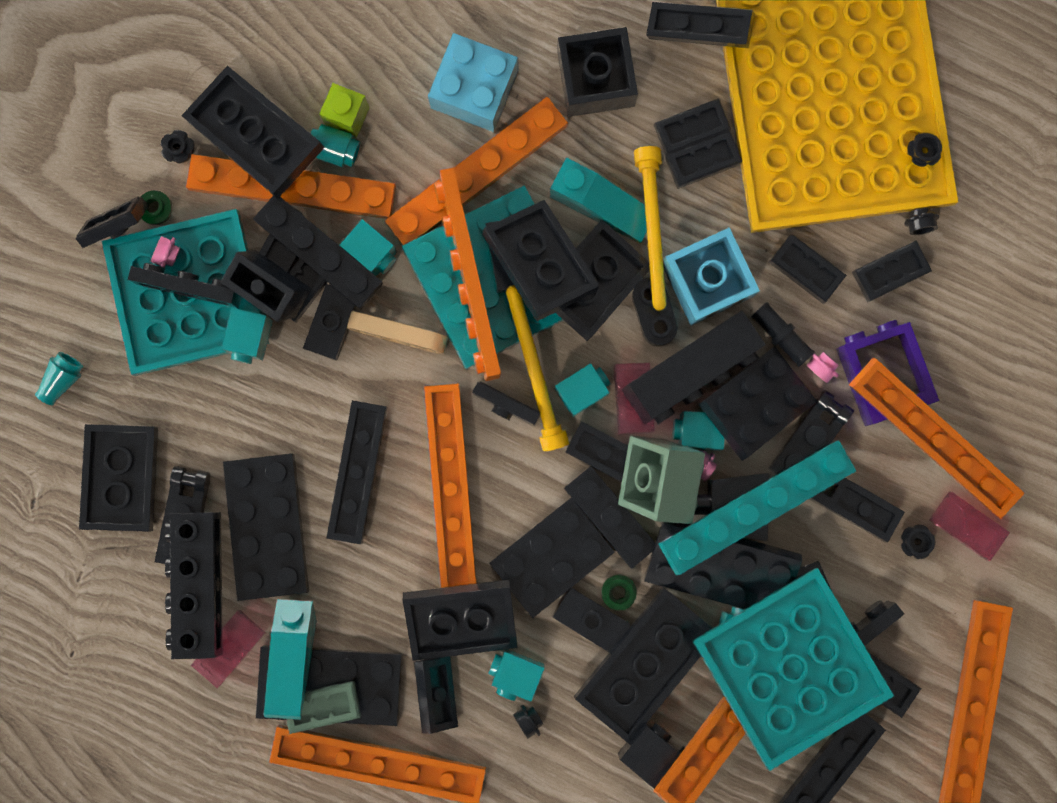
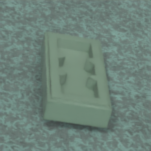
(327, 707)

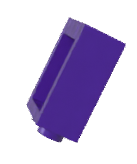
(852, 366)

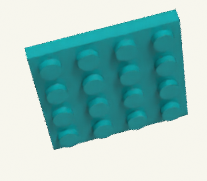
(433, 267)
(166, 327)
(792, 669)

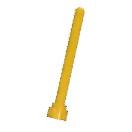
(648, 160)
(552, 434)

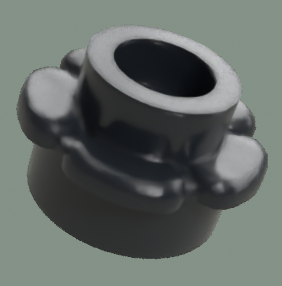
(933, 146)
(183, 153)
(922, 221)
(926, 545)
(528, 721)

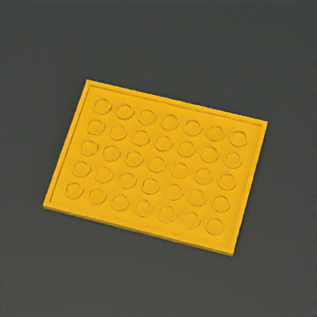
(831, 108)

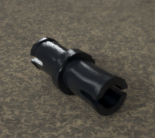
(782, 334)

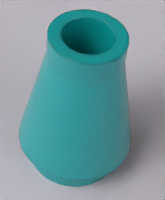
(58, 377)

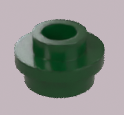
(164, 210)
(630, 592)

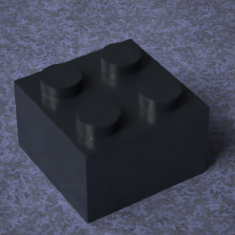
(597, 71)

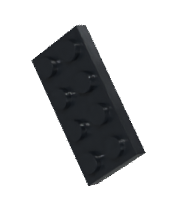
(253, 132)
(265, 527)
(733, 576)
(644, 666)
(374, 674)

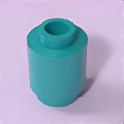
(339, 146)

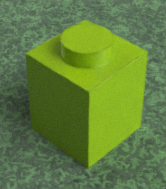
(344, 109)

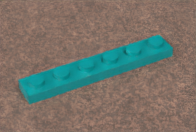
(756, 507)

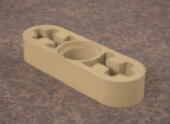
(397, 332)

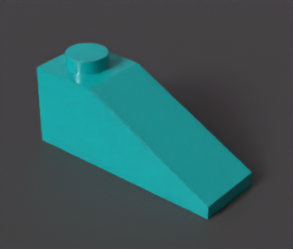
(599, 200)
(289, 658)

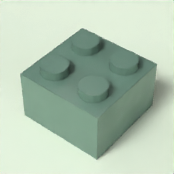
(661, 479)

